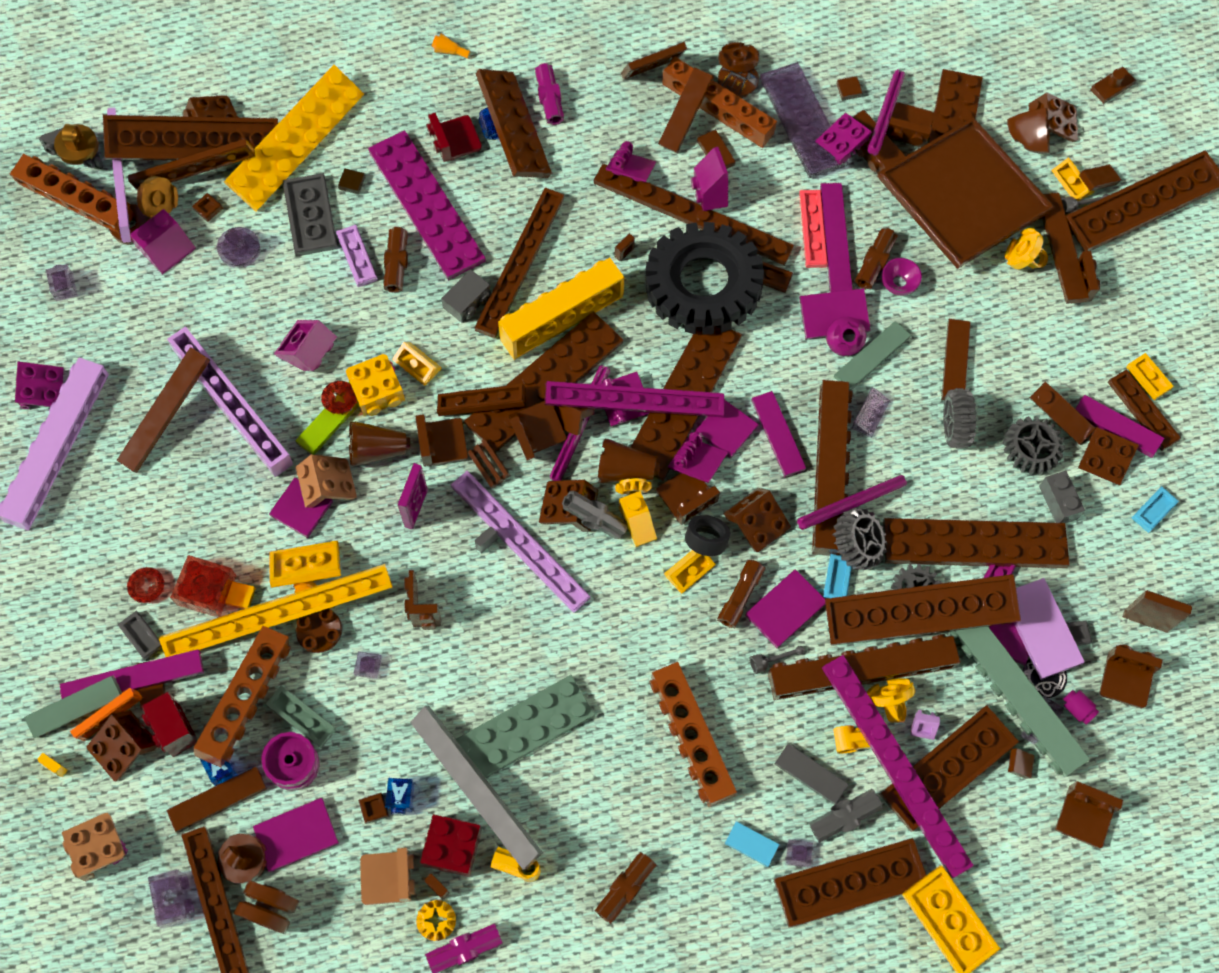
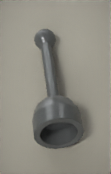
(1070, 203)
(760, 662)

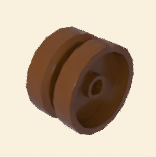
(267, 904)

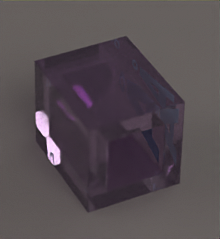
(61, 282)

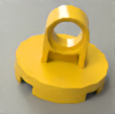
(1025, 249)
(893, 698)

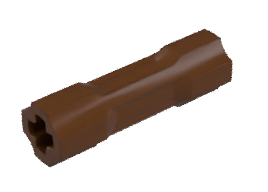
(734, 606)

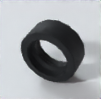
(703, 545)

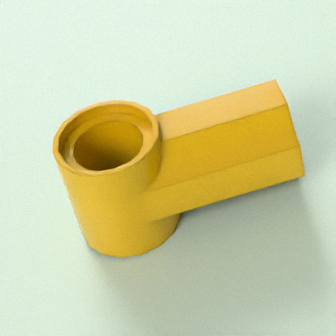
(849, 739)
(506, 863)

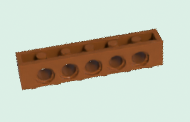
(724, 105)
(27, 175)
(266, 642)
(673, 677)

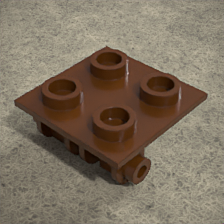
(1108, 456)

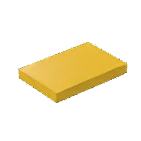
(304, 564)

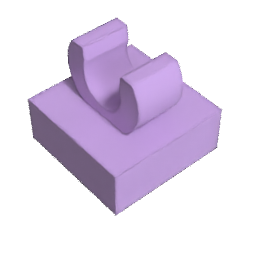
(925, 725)

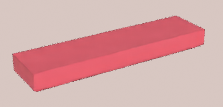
(813, 229)

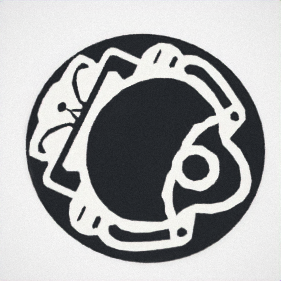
(1049, 686)

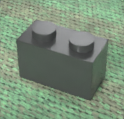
(466, 296)
(1061, 497)

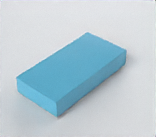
(1155, 509)
(837, 578)
(751, 844)

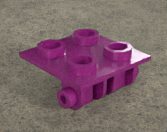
(843, 138)
(630, 165)
(37, 384)
(619, 416)
(698, 458)

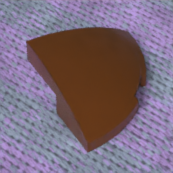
(1031, 130)

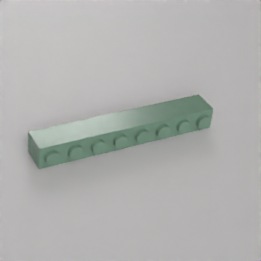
(1022, 699)

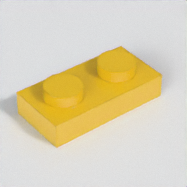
(1149, 376)

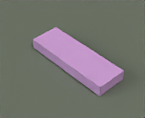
(356, 256)

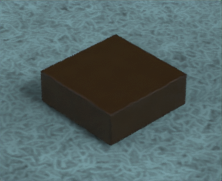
(351, 181)

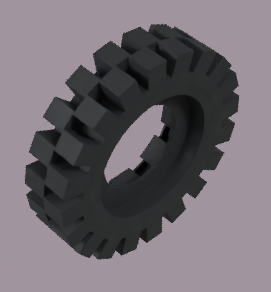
(683, 307)

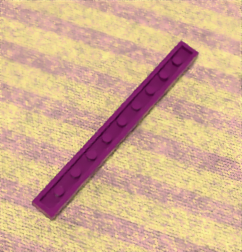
(897, 767)

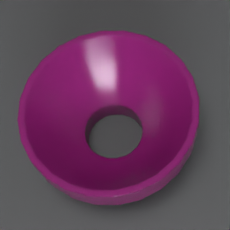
(905, 269)
(835, 336)

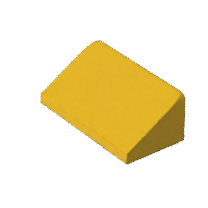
(1069, 178)
(416, 363)
(689, 570)

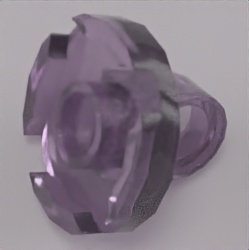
(238, 247)

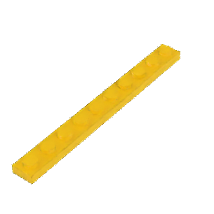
(276, 611)

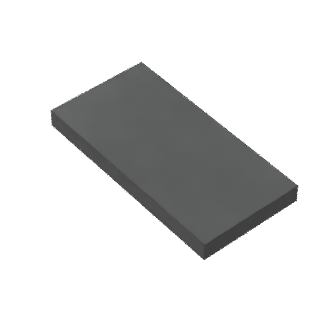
(310, 214)

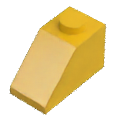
(637, 518)

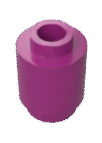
(1080, 706)

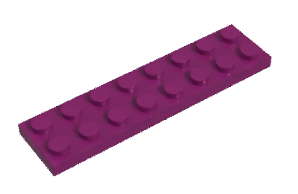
(426, 205)

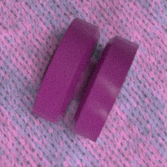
(277, 758)

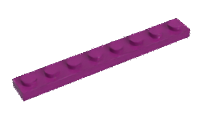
(634, 399)

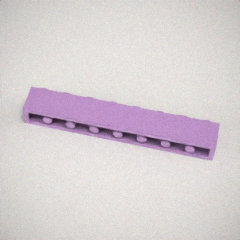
(235, 407)
(52, 444)

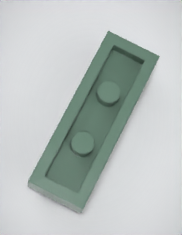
(301, 716)

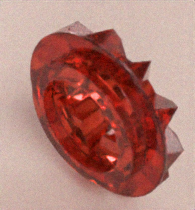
(339, 388)
(137, 580)

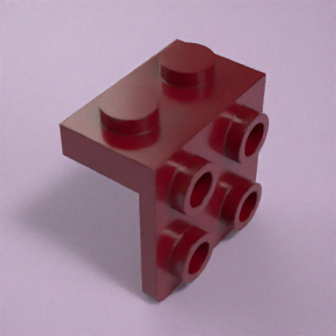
(453, 137)

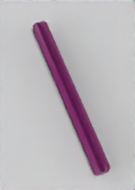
(886, 112)
(572, 440)
(851, 502)

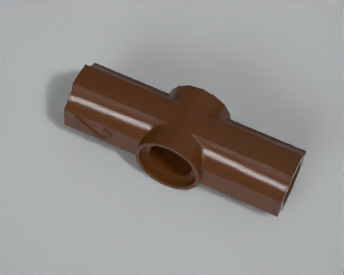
(876, 258)
(395, 260)
(625, 888)

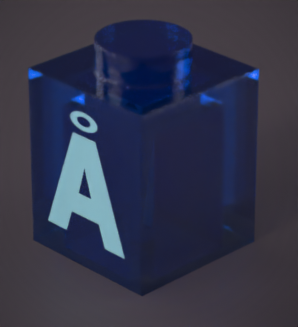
(219, 775)
(399, 796)

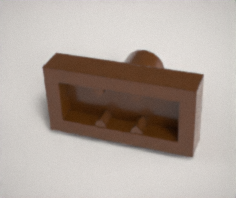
(1113, 84)

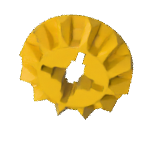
(632, 486)
(444, 928)

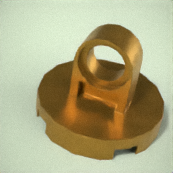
(76, 144)
(155, 195)

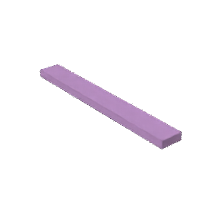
(120, 194)
(520, 542)

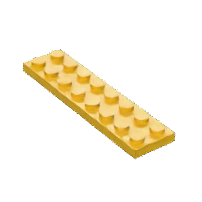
(294, 138)

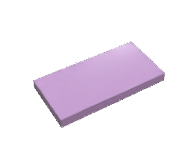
(1045, 631)

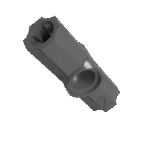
(594, 514)
(845, 815)

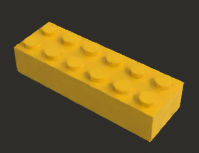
(561, 308)

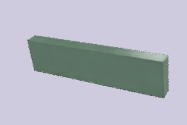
(873, 355)
(73, 706)

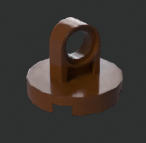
(242, 858)

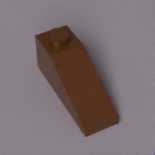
(1062, 413)

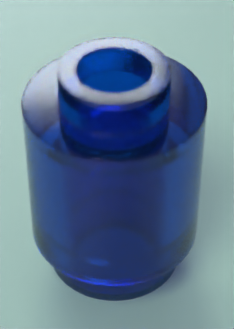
(487, 124)

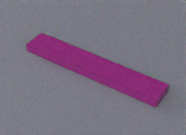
(836, 237)
(144, 674)

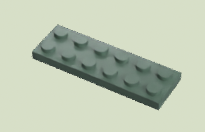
(526, 726)

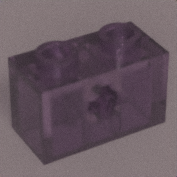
(161, 890)

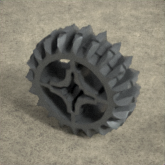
(959, 418)
(1016, 446)
(860, 539)

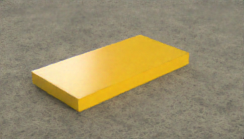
(951, 921)

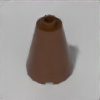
(375, 443)
(624, 462)

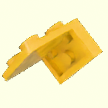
(375, 385)

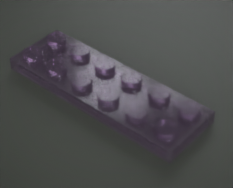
(800, 117)

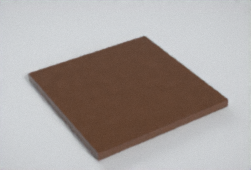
(965, 192)

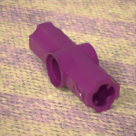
(549, 94)
(463, 949)

